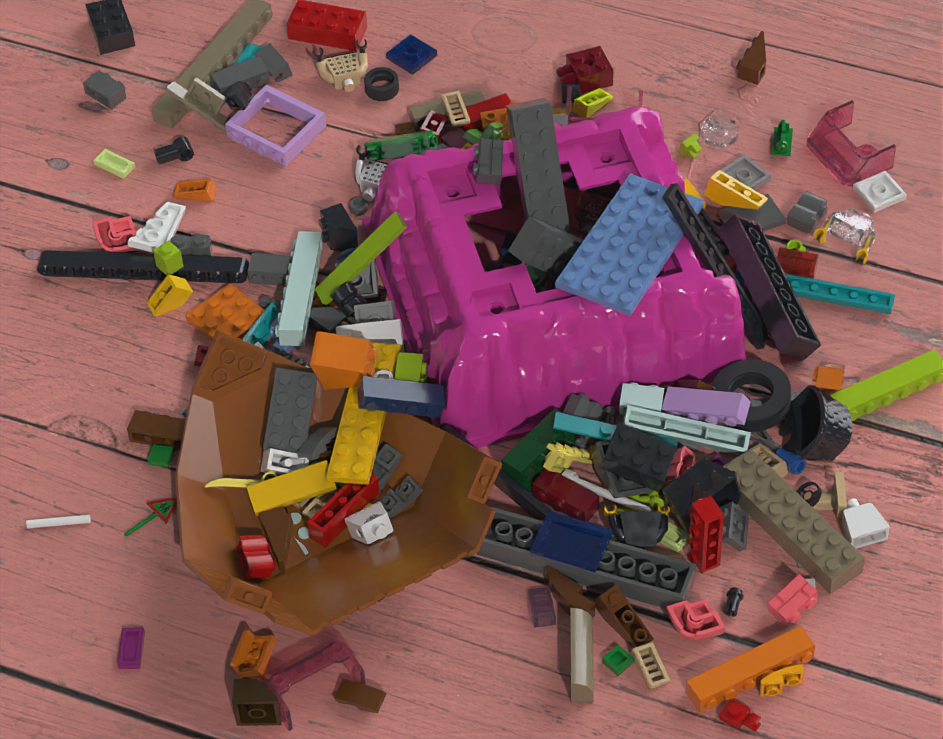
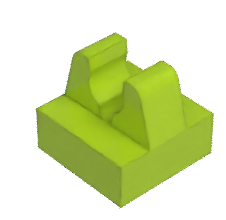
(690, 147)

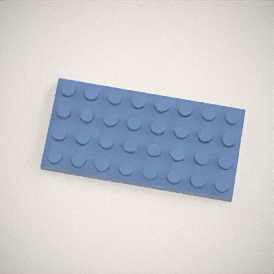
(625, 247)

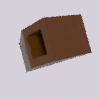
(753, 64)
(622, 617)

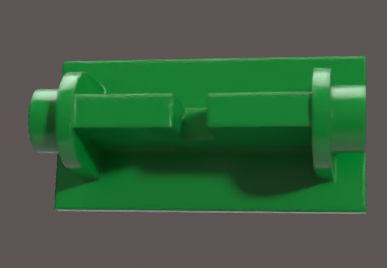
(782, 139)

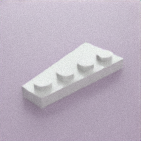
(159, 229)

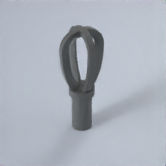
(766, 440)

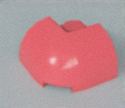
(114, 234)
(695, 620)

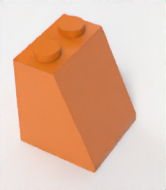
(342, 360)

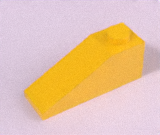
(730, 192)

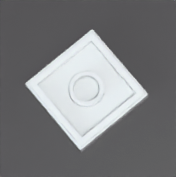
(879, 191)

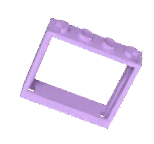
(268, 95)

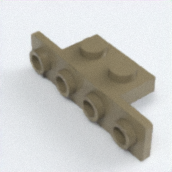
(202, 100)

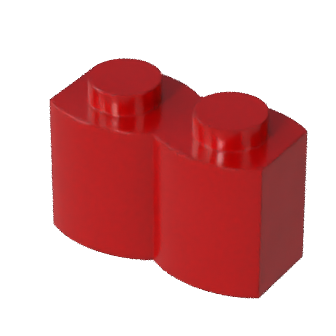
(255, 556)

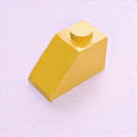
(169, 295)

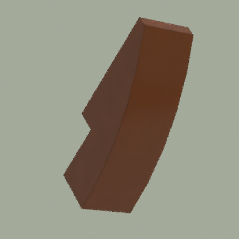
(567, 592)

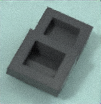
(385, 464)

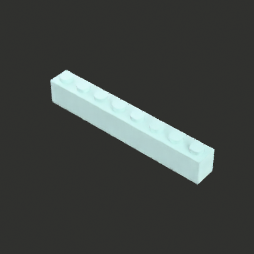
(299, 289)

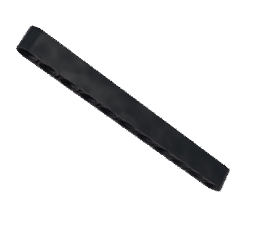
(140, 266)

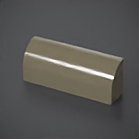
(419, 112)
(581, 656)

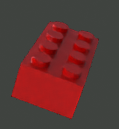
(326, 25)

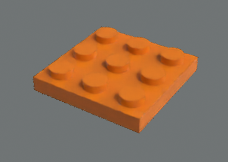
(227, 312)

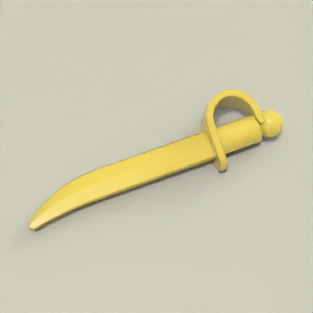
(241, 483)

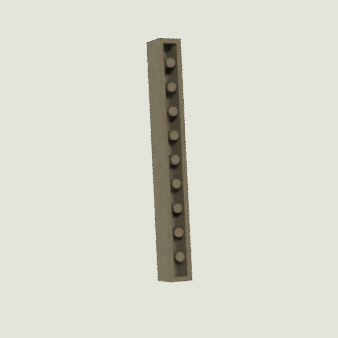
(215, 57)

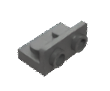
(735, 526)

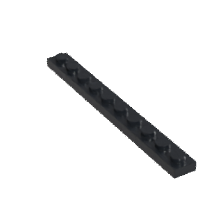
(713, 259)

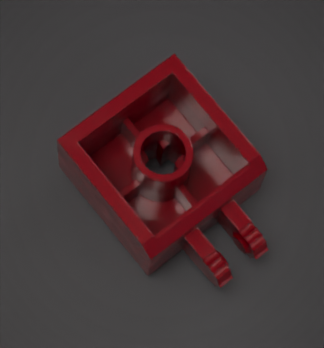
(588, 68)

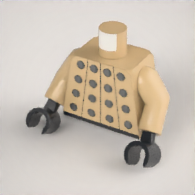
(343, 69)

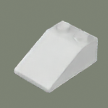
(377, 332)

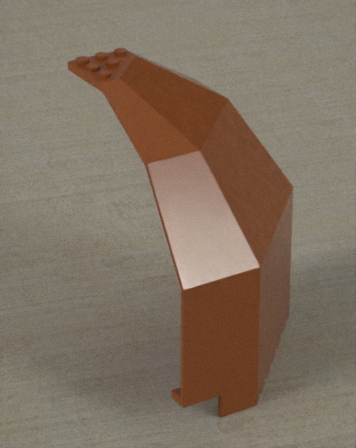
(323, 587)

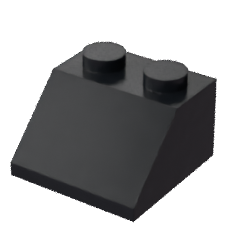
(338, 228)

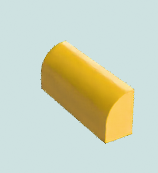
(290, 488)

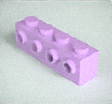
(707, 405)

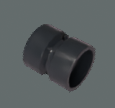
(347, 298)

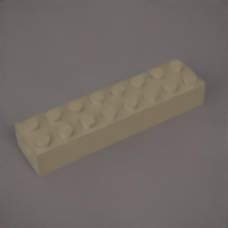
(795, 523)

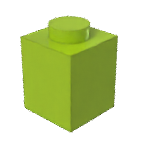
(168, 258)

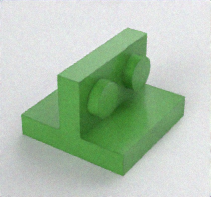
(493, 131)

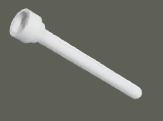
(605, 493)

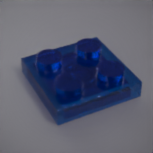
(411, 54)

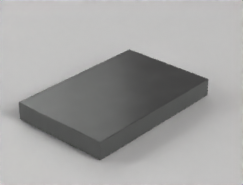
(767, 215)

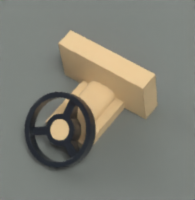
(827, 499)

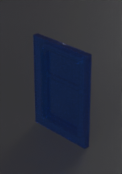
(571, 541)

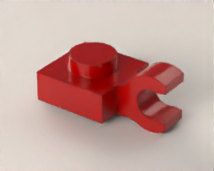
(738, 715)

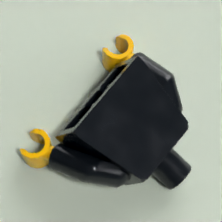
(638, 528)

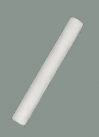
(59, 521)

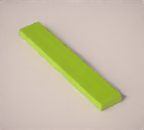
(361, 257)

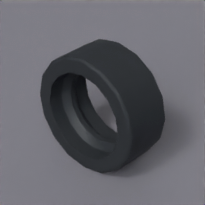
(381, 74)

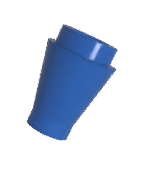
(794, 462)

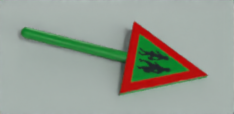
(162, 509)

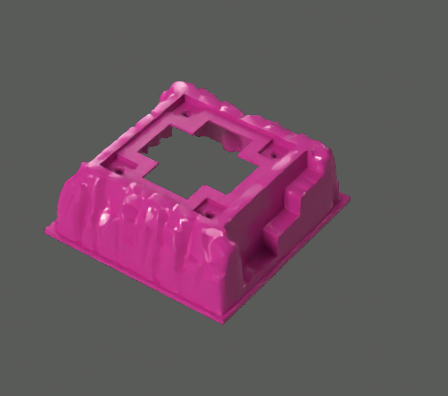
(522, 352)

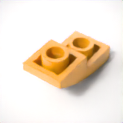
(774, 682)

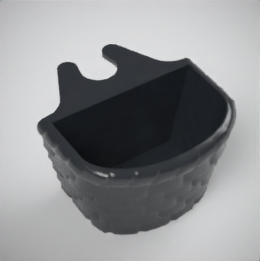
(817, 425)
(699, 482)

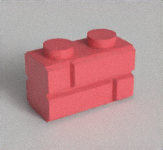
(793, 600)

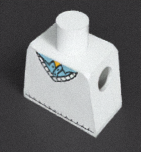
(369, 524)

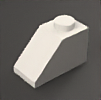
(281, 462)

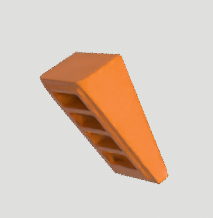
(202, 190)

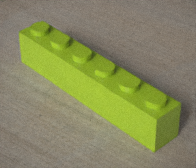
(892, 384)

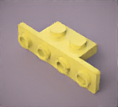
(562, 457)

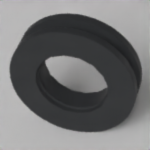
(763, 374)

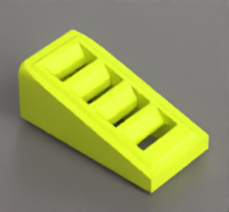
(590, 103)

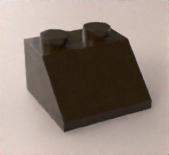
(254, 703)

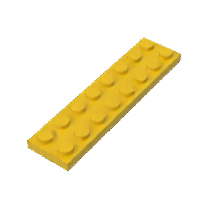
(360, 429)

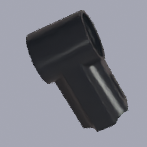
(180, 149)

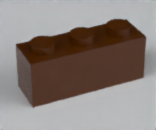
(156, 429)

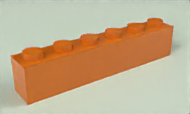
(749, 669)

